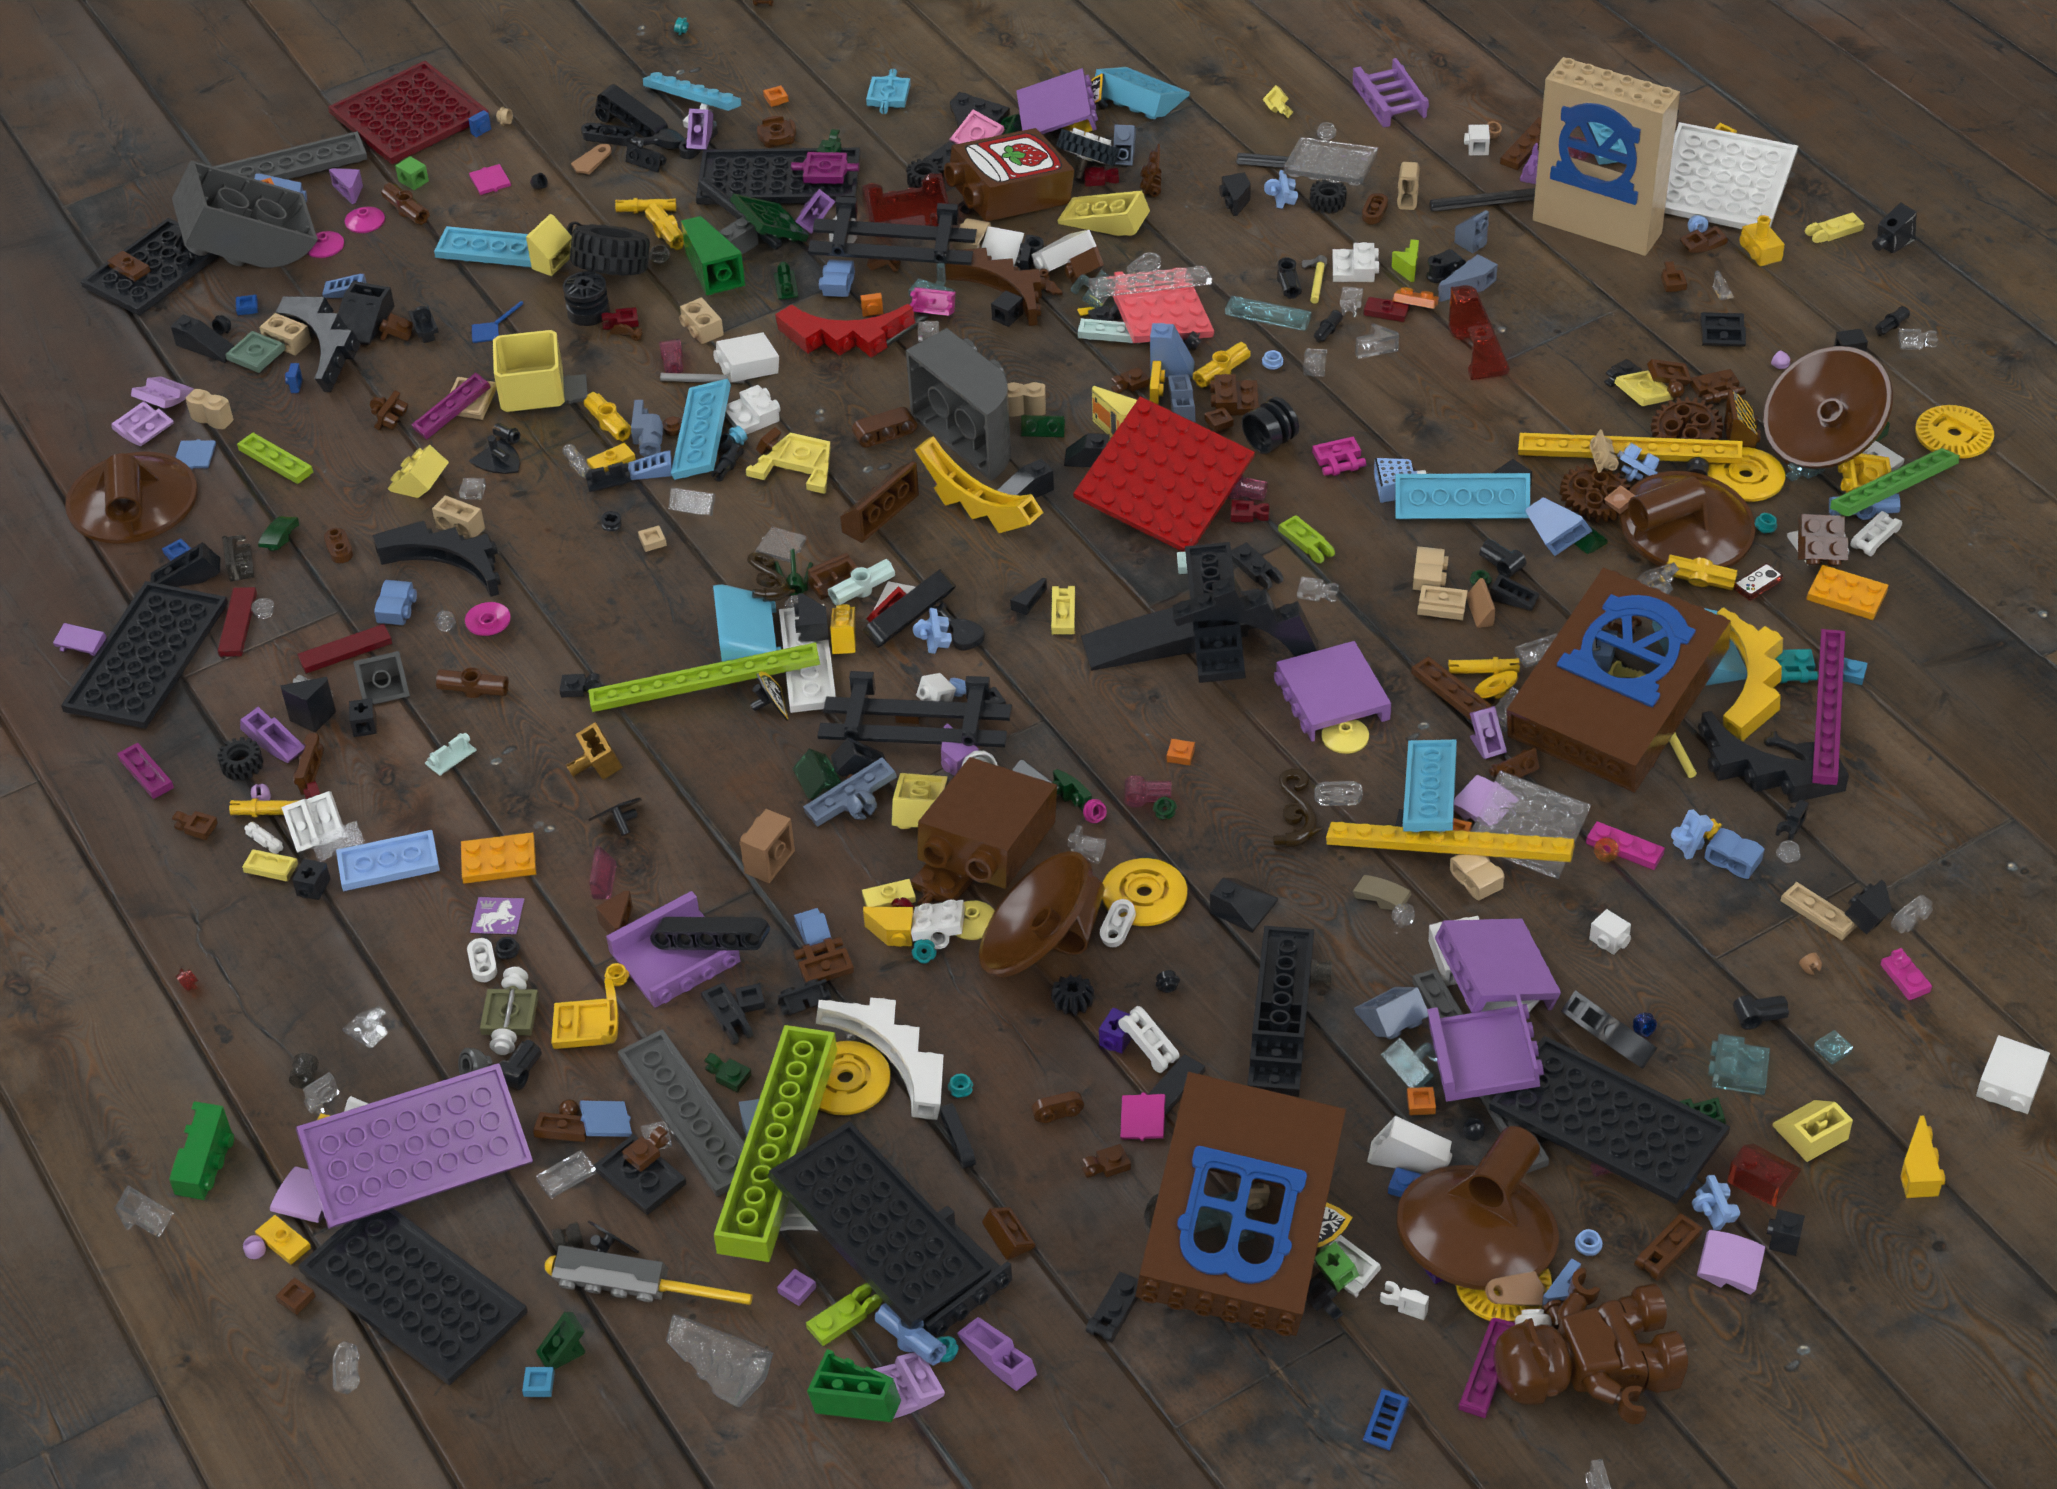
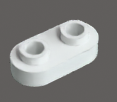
(1115, 924)
(482, 960)

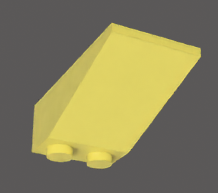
(1107, 213)

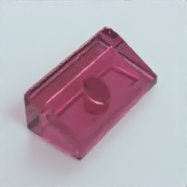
(602, 874)

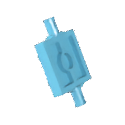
(888, 91)

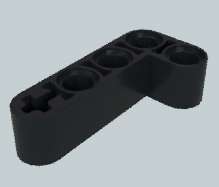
(618, 103)

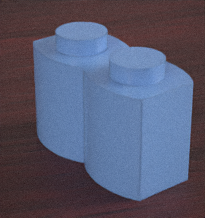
(837, 278)
(395, 602)
(1734, 853)

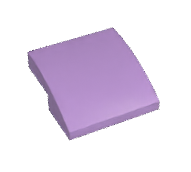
(162, 392)
(141, 424)
(1472, 798)
(298, 1197)
(1731, 1261)
(914, 1383)

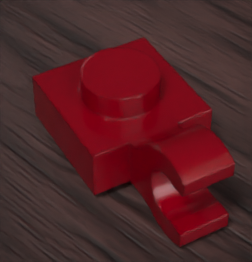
(623, 316)

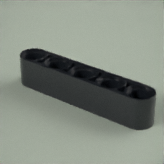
(909, 608)
(710, 933)

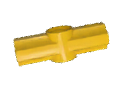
(665, 226)
(1221, 363)
(607, 416)
(1702, 572)

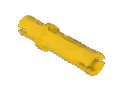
(640, 205)
(1483, 666)
(258, 807)

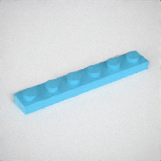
(690, 91)

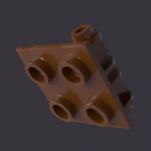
(1152, 174)

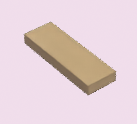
(1818, 910)

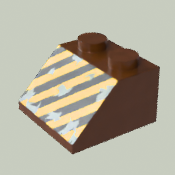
(1740, 421)

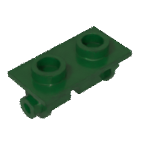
(785, 282)
(1042, 426)

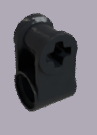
(1443, 265)

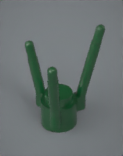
(794, 579)

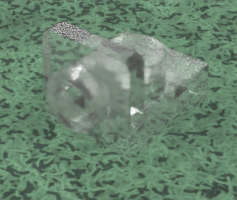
(1314, 362)
(1088, 846)
(319, 1092)

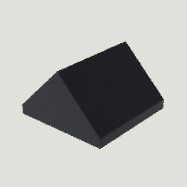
(309, 702)

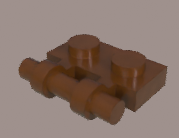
(1715, 386)
(825, 966)

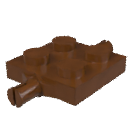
(939, 884)

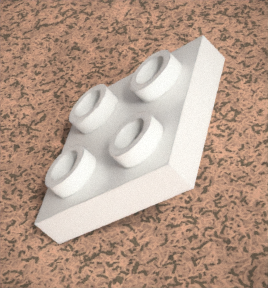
(939, 917)

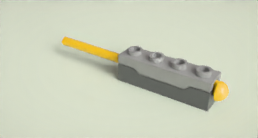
(625, 1276)

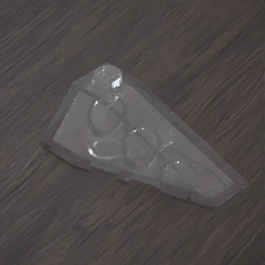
(725, 1361)

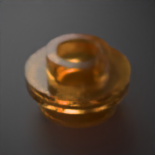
(1600, 852)

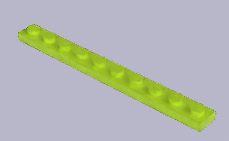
(703, 677)

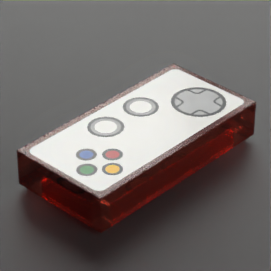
(1758, 581)

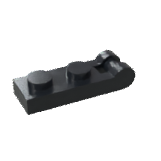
(1114, 1307)

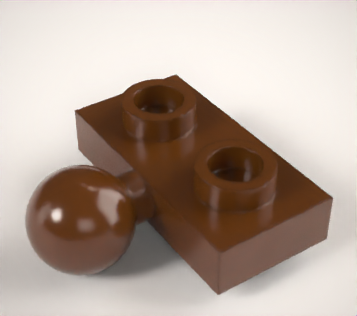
(1670, 372)
(563, 1125)

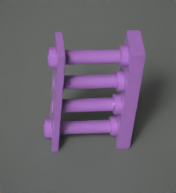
(1378, 103)

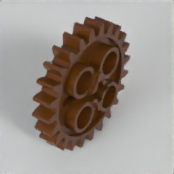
(1678, 421)
(1586, 491)

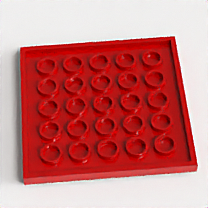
(1164, 475)

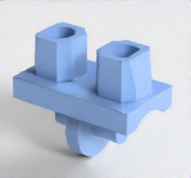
(1282, 190)
(1630, 456)
(933, 631)
(1690, 834)
(1713, 1202)

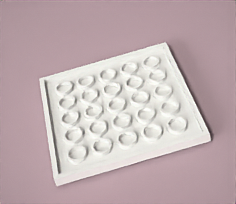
(1726, 175)

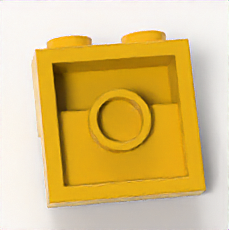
(1863, 470)

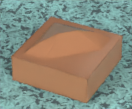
(1619, 499)

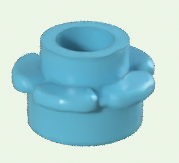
(738, 435)

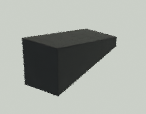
(1028, 598)

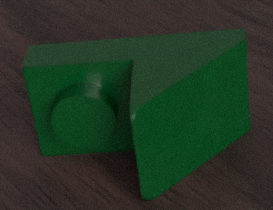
(562, 1342)

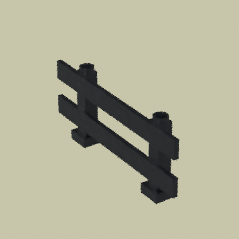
(943, 234)
(972, 712)

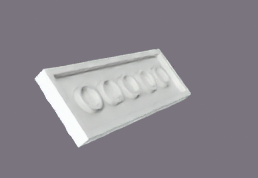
(807, 685)

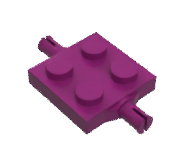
(824, 167)

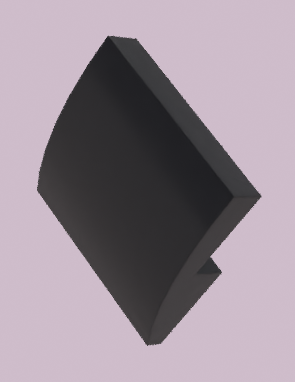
(1723, 329)

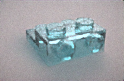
(1738, 1065)

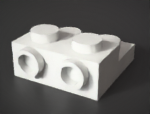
(1356, 264)
(753, 410)

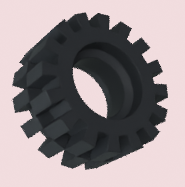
(918, 170)
(1328, 196)
(243, 767)

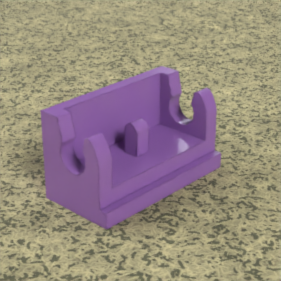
(1530, 169)
(79, 639)

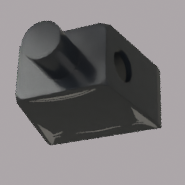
(1896, 229)

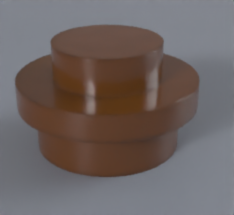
(672, 425)

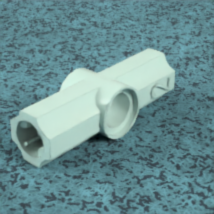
(861, 582)

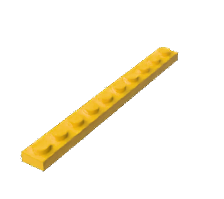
(1664, 448)
(1451, 842)

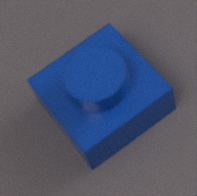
(479, 123)
(294, 378)
(1400, 1181)

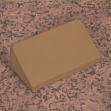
(1481, 604)

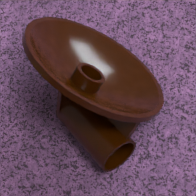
(1828, 407)
(131, 497)
(1688, 518)
(1043, 912)
(1480, 1218)

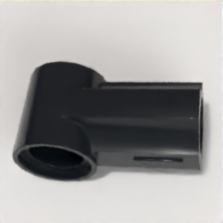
(1288, 278)
(1505, 561)
(1754, 1012)
(520, 1063)

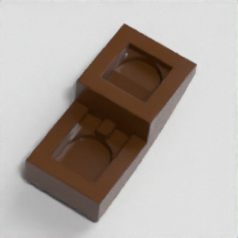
(1705, 241)

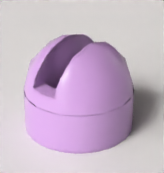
(1781, 360)
(265, 792)
(254, 1247)

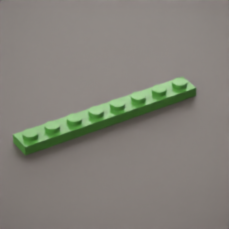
(1894, 482)

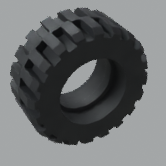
(609, 249)

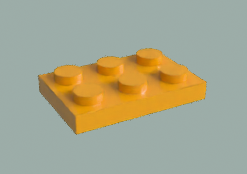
(1847, 592)
(498, 857)

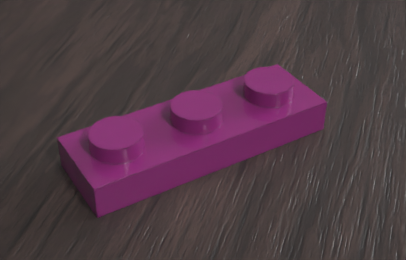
(145, 770)

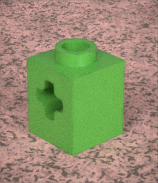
(412, 173)
(1341, 1274)

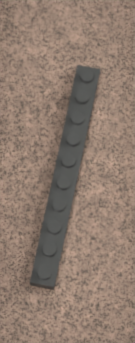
(1437, 995)

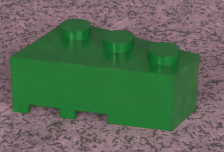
(203, 1152)
(852, 1391)

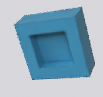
(1854, 671)
(538, 1382)

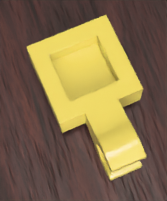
(1276, 101)

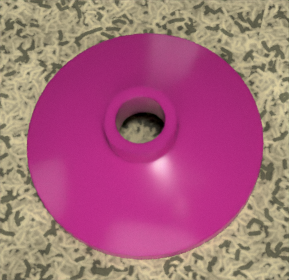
(364, 219)
(327, 245)
(487, 618)

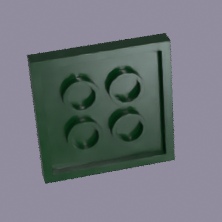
(769, 218)

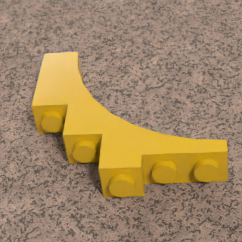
(979, 500)
(1759, 698)

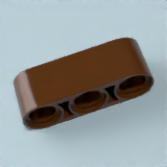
(884, 427)

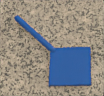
(489, 331)

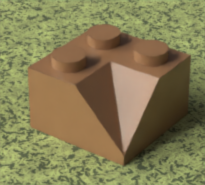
(767, 845)

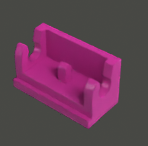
(933, 301)

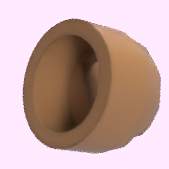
(1494, 126)
(1810, 963)

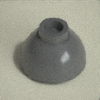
(472, 1059)

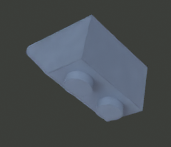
(1393, 1011)

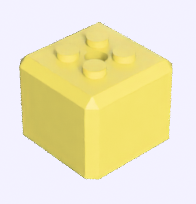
(528, 371)

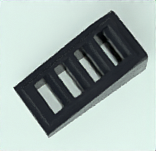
(1506, 591)

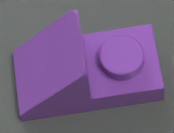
(1488, 733)

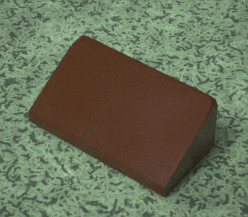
(1007, 1232)

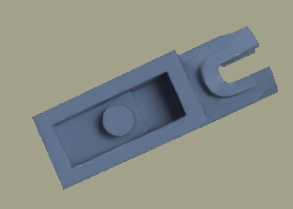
(646, 430)

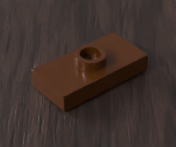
(128, 265)

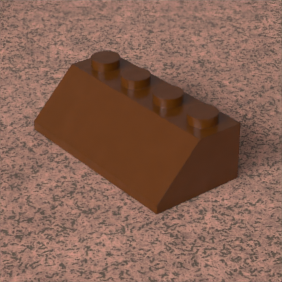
(881, 503)

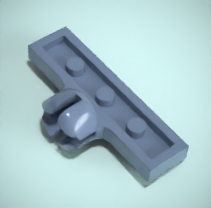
(852, 794)

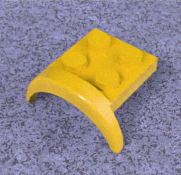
(586, 1021)

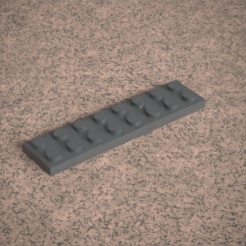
(302, 158)
(685, 1108)

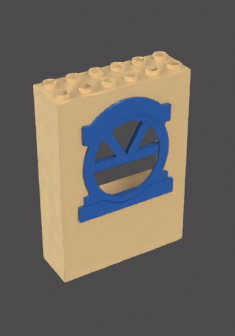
(1591, 199)

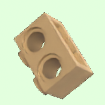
(701, 320)
(288, 331)
(463, 516)

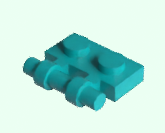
(1797, 665)

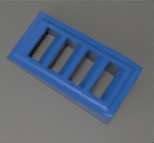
(1392, 1399)

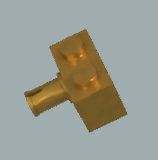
(596, 752)

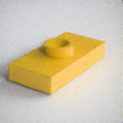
(615, 455)
(283, 1239)

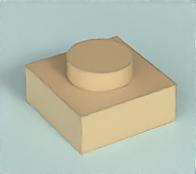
(652, 538)

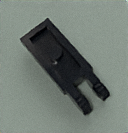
(1255, 566)
(726, 1011)

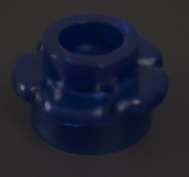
(1644, 1024)

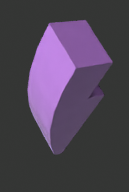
(271, 735)
(998, 1353)

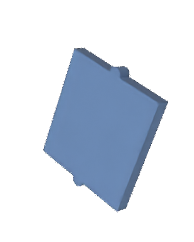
(196, 453)
(605, 1118)

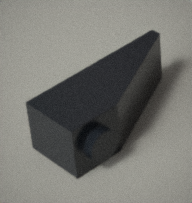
(200, 338)
(1030, 479)
(189, 568)

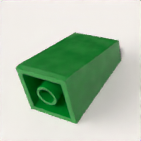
(712, 256)

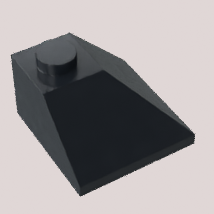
(1240, 903)

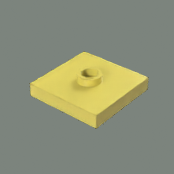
(1643, 388)

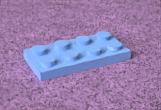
(387, 860)

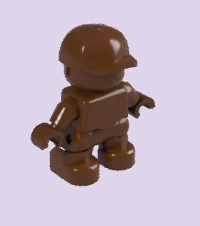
(1594, 1351)

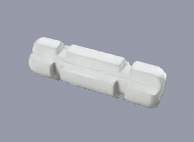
(263, 838)

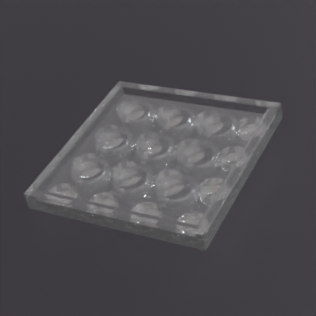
(1330, 161)
(1531, 810)

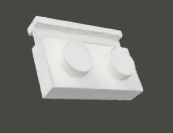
(1365, 1266)

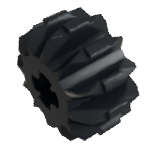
(1072, 994)

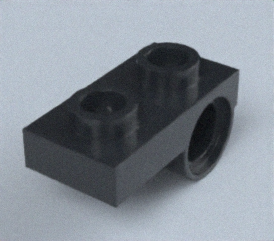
(1031, 245)

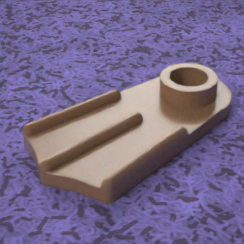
(592, 159)
(1516, 1289)

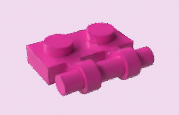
(1337, 451)

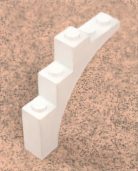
(898, 1042)

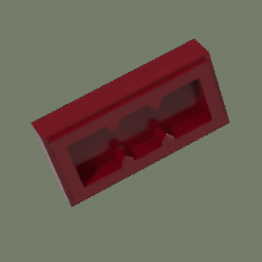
(1386, 309)

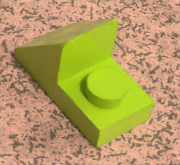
(1406, 262)

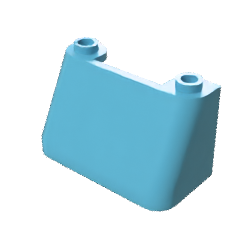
(743, 623)

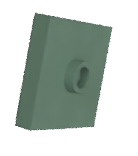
(255, 351)

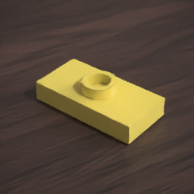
(270, 865)
(884, 894)

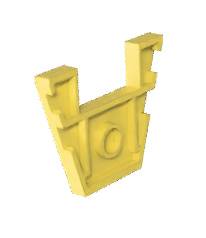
(798, 454)

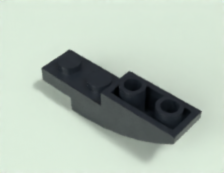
(1609, 1029)

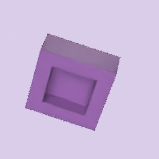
(796, 1287)

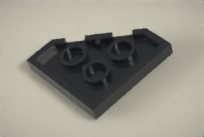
(963, 104)

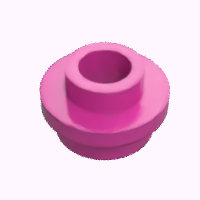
(1099, 811)

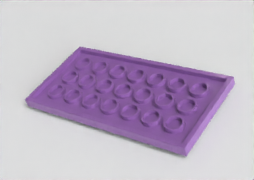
(413, 1145)

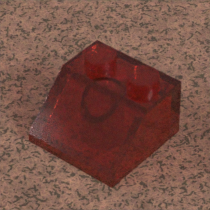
(1762, 1173)

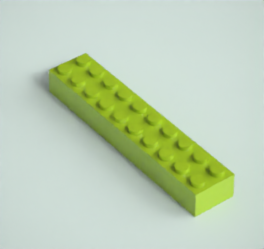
(777, 1132)

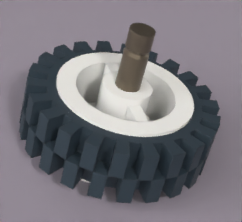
(1087, 148)

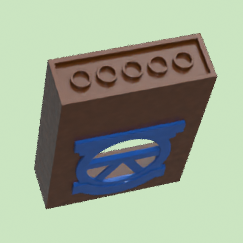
(1609, 721)

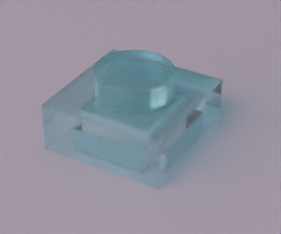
(1833, 1047)

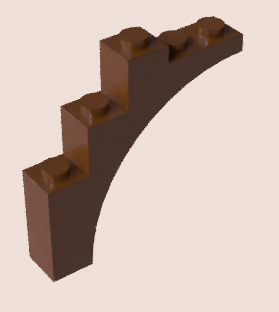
(1003, 276)

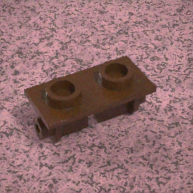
(1518, 765)

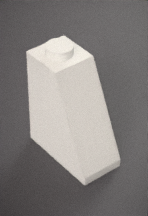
(1062, 250)
(1409, 1148)

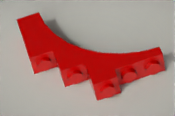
(840, 335)

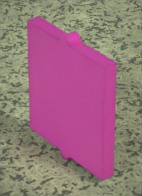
(489, 179)
(1142, 1116)

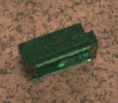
(815, 773)

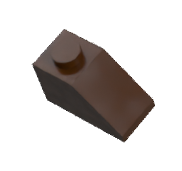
(1086, 263)

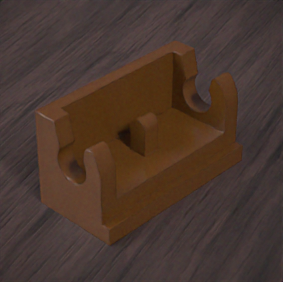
(830, 574)

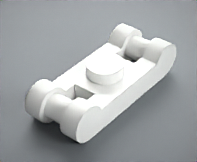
(1876, 532)
(1149, 1038)

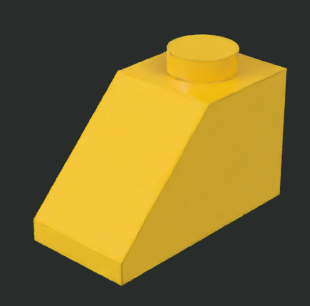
(890, 924)

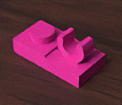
(1906, 974)

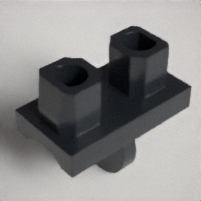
(424, 323)

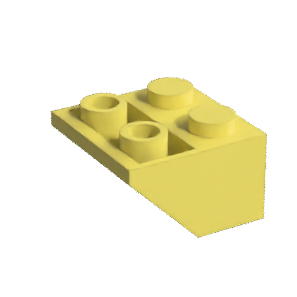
(549, 246)
(418, 472)
(1815, 1128)

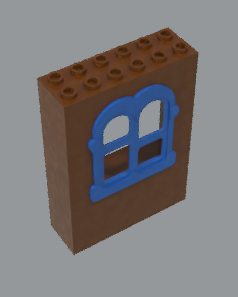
(1256, 1139)

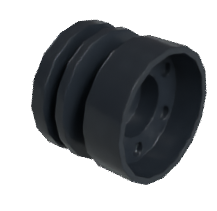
(586, 298)
(1270, 425)

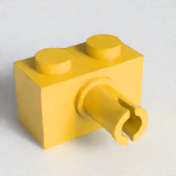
(1762, 242)

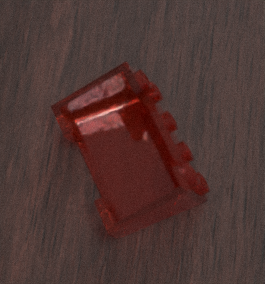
(906, 206)
(1470, 320)

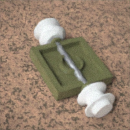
(509, 1011)

